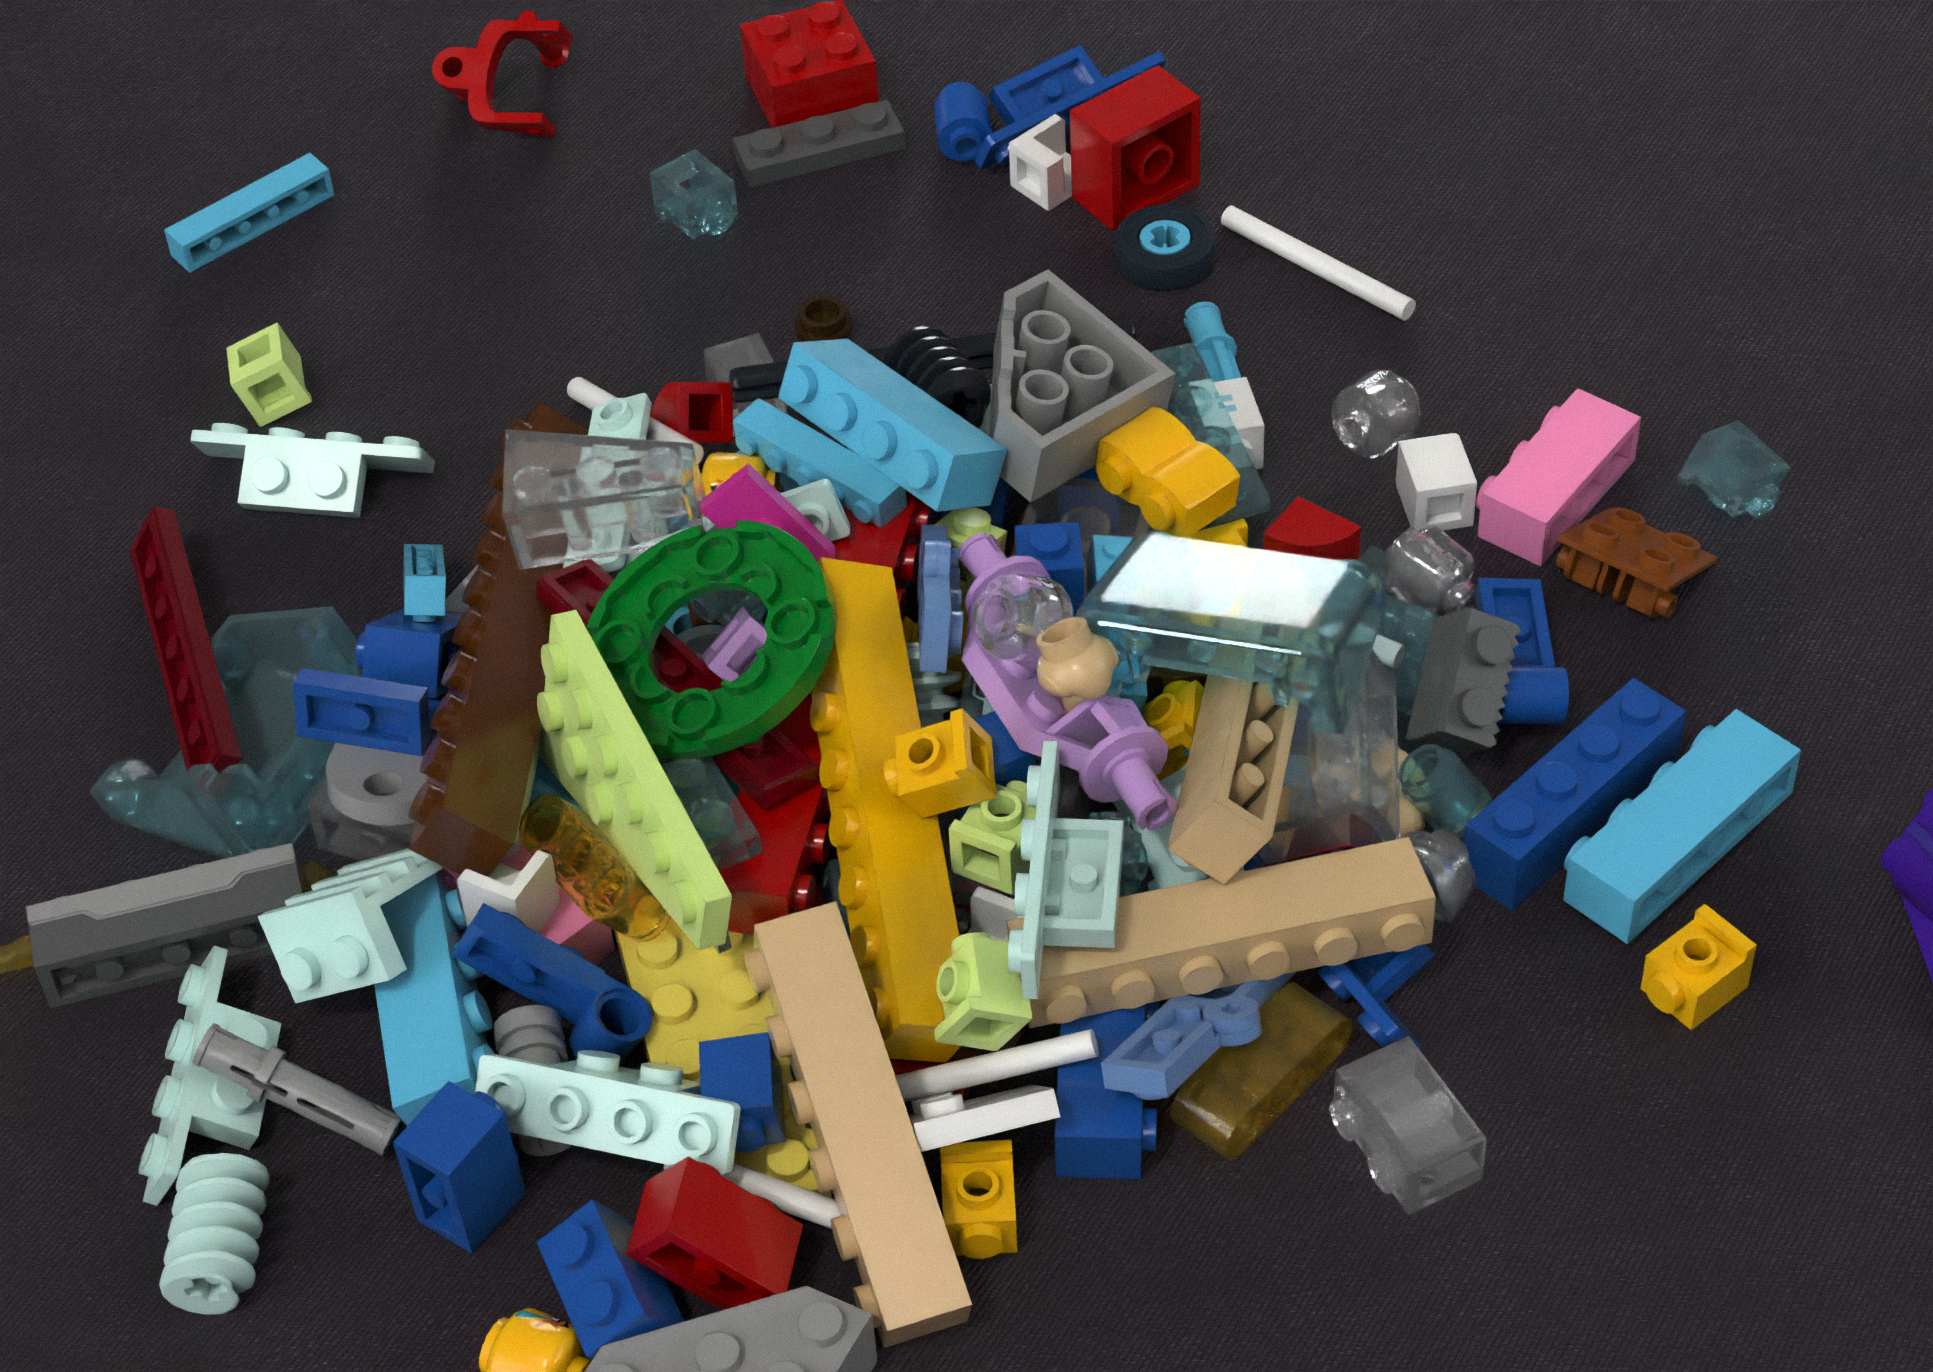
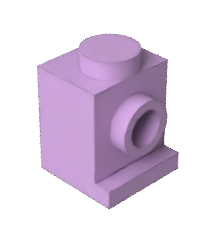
(736, 646)

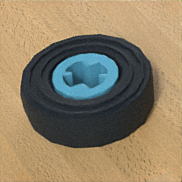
(1165, 247)

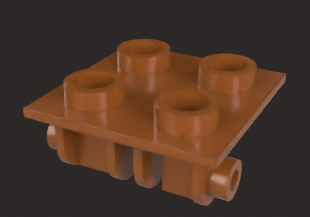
(1647, 558)

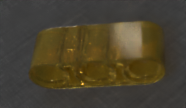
(591, 868)
(1256, 1082)

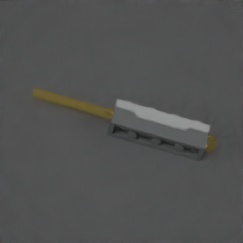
(157, 924)

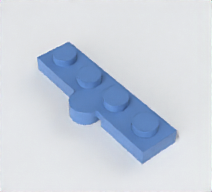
(938, 599)
(1185, 1035)

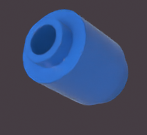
(961, 121)

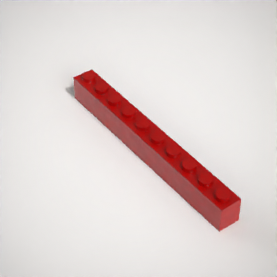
(797, 828)

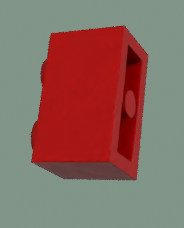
(713, 1236)

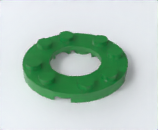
(696, 563)

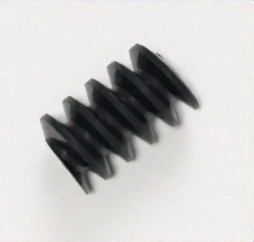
(941, 370)

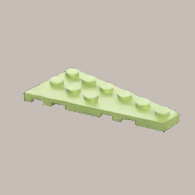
(616, 778)

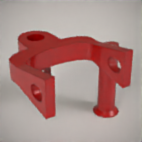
(472, 71)

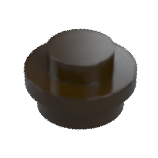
(823, 320)

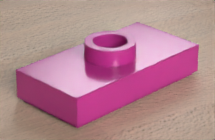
(754, 499)

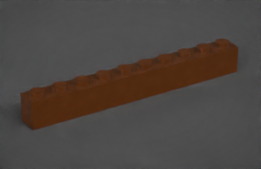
(490, 713)

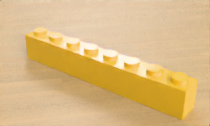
(886, 853)

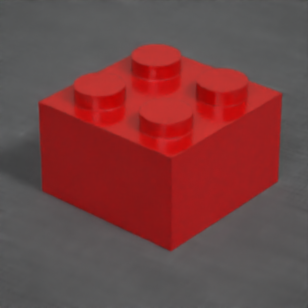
(808, 63)
(1135, 146)

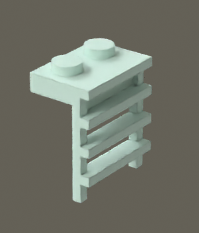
(338, 932)

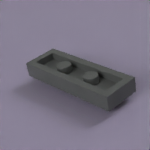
(818, 143)

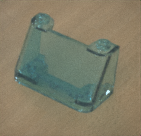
(1241, 617)
(269, 790)

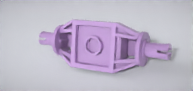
(1098, 737)

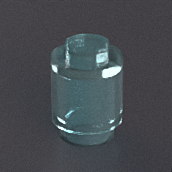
(1442, 788)

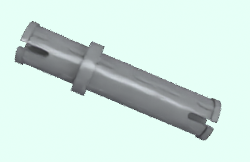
(285, 1083)

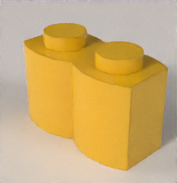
(1167, 473)

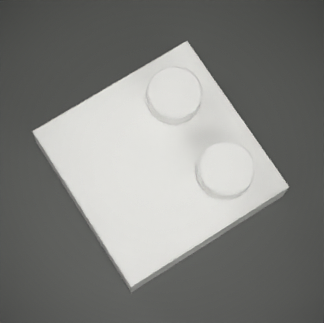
(950, 1120)

